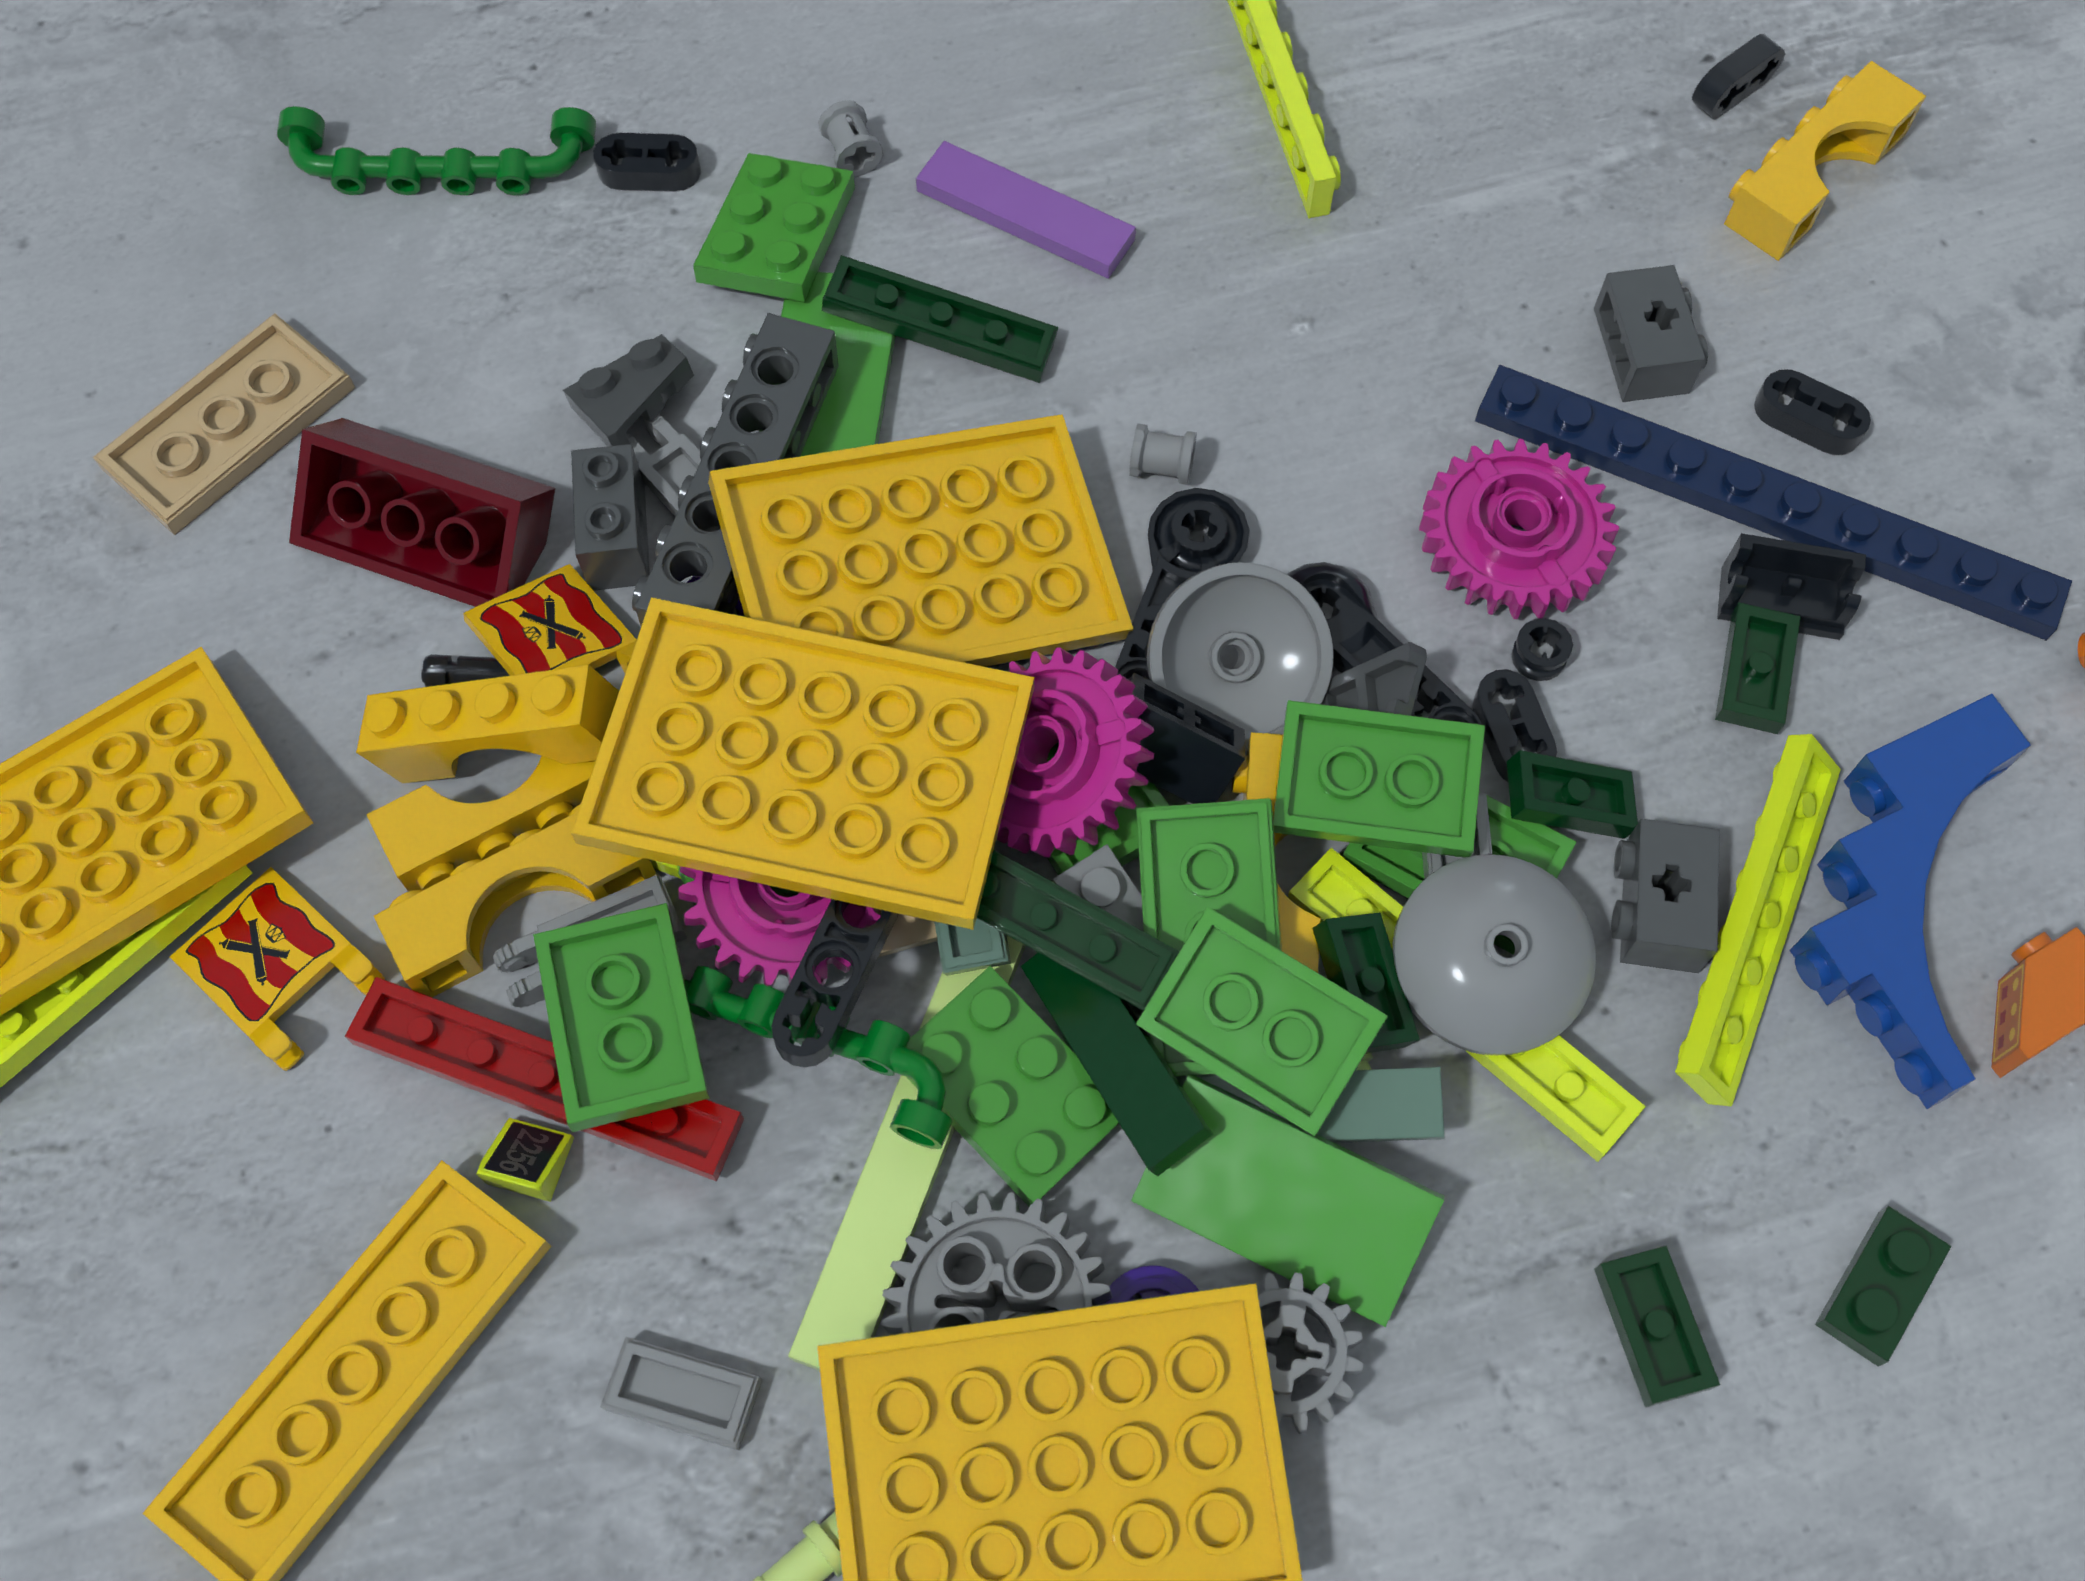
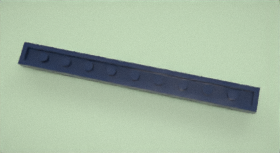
(1775, 502)

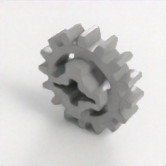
(1319, 1356)

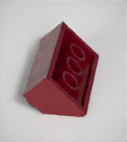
(417, 512)

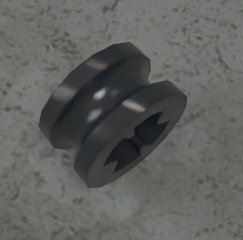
(1542, 631)

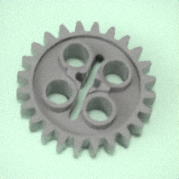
(1008, 1245)

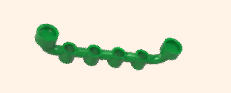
(403, 168)
(880, 1050)

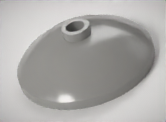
(1272, 625)
(1459, 979)

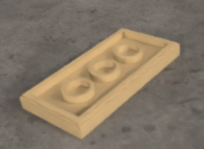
(224, 423)

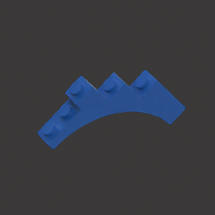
(1881, 877)

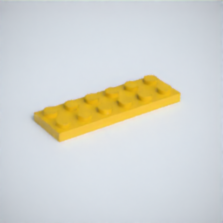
(347, 1381)

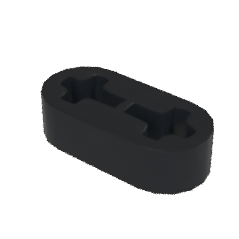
(1738, 75)
(647, 162)
(1812, 412)
(1526, 718)

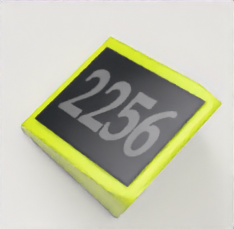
(526, 1159)

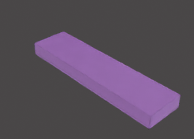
(1026, 209)

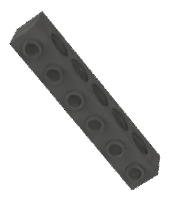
(804, 365)

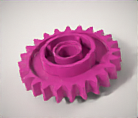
(1563, 518)
(1096, 759)
(760, 926)

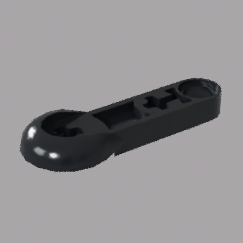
(1178, 558)
(1361, 637)

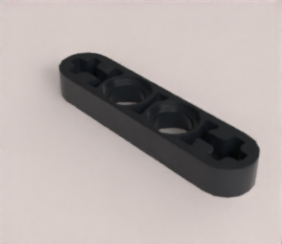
(831, 939)

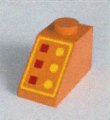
(2039, 999)

